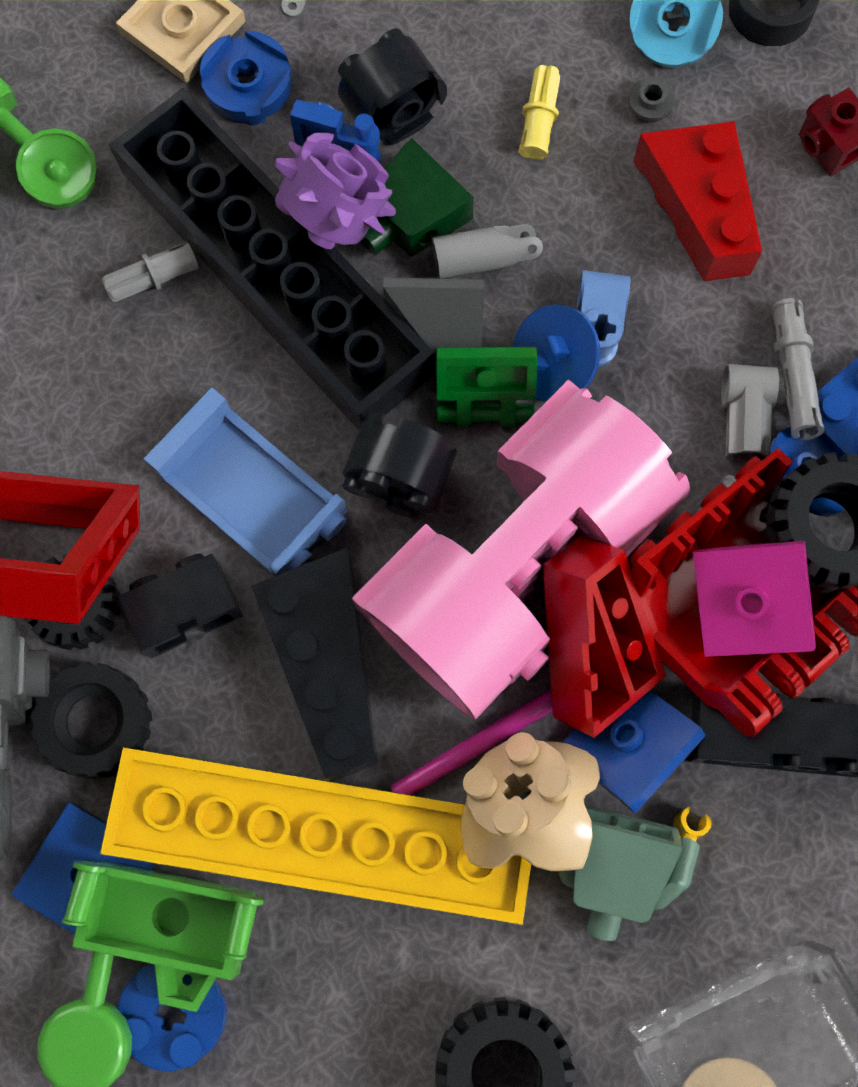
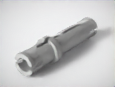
(794, 352)

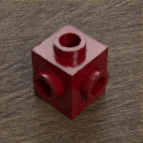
(832, 131)

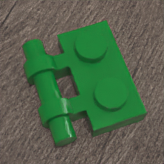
(486, 375)

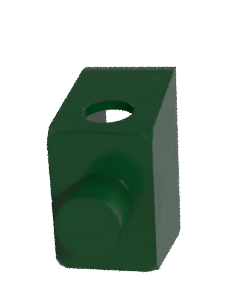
(425, 203)

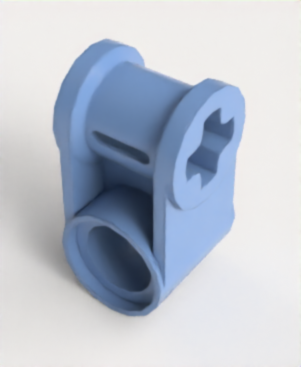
(605, 302)

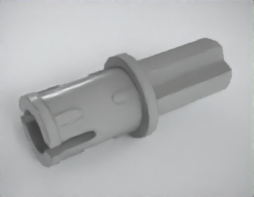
(150, 272)

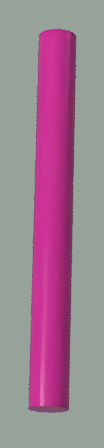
(474, 745)

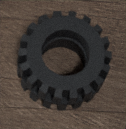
(789, 517)
(503, 1021)

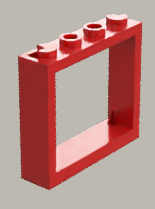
(65, 590)

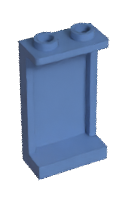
(246, 486)

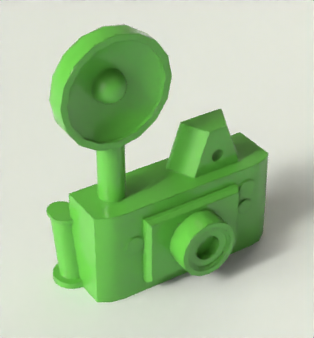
(53, 163)
(150, 919)

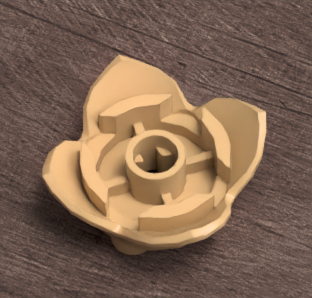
(546, 827)

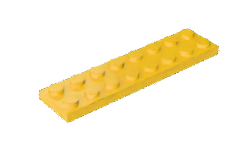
(305, 835)

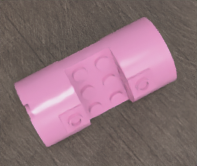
(463, 614)

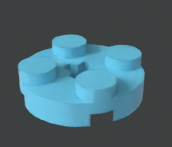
(677, 47)

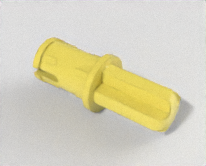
(540, 113)

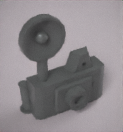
(22, 676)

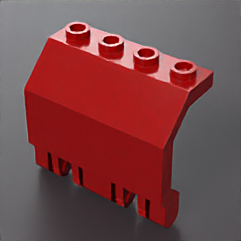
(670, 600)

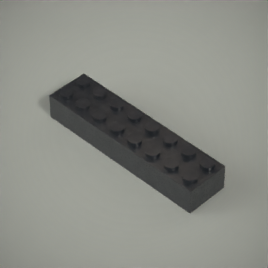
(294, 288)

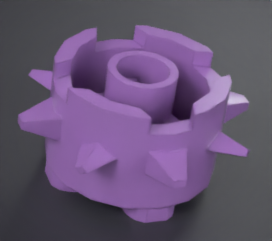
(333, 191)

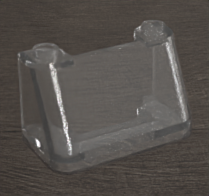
(762, 1026)

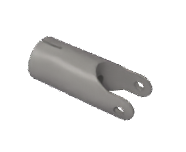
(483, 249)

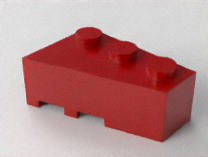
(706, 195)
(598, 636)

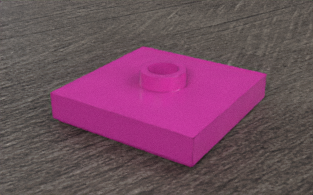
(754, 599)

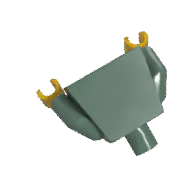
(633, 868)

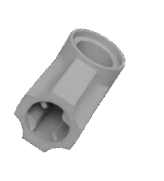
(750, 398)

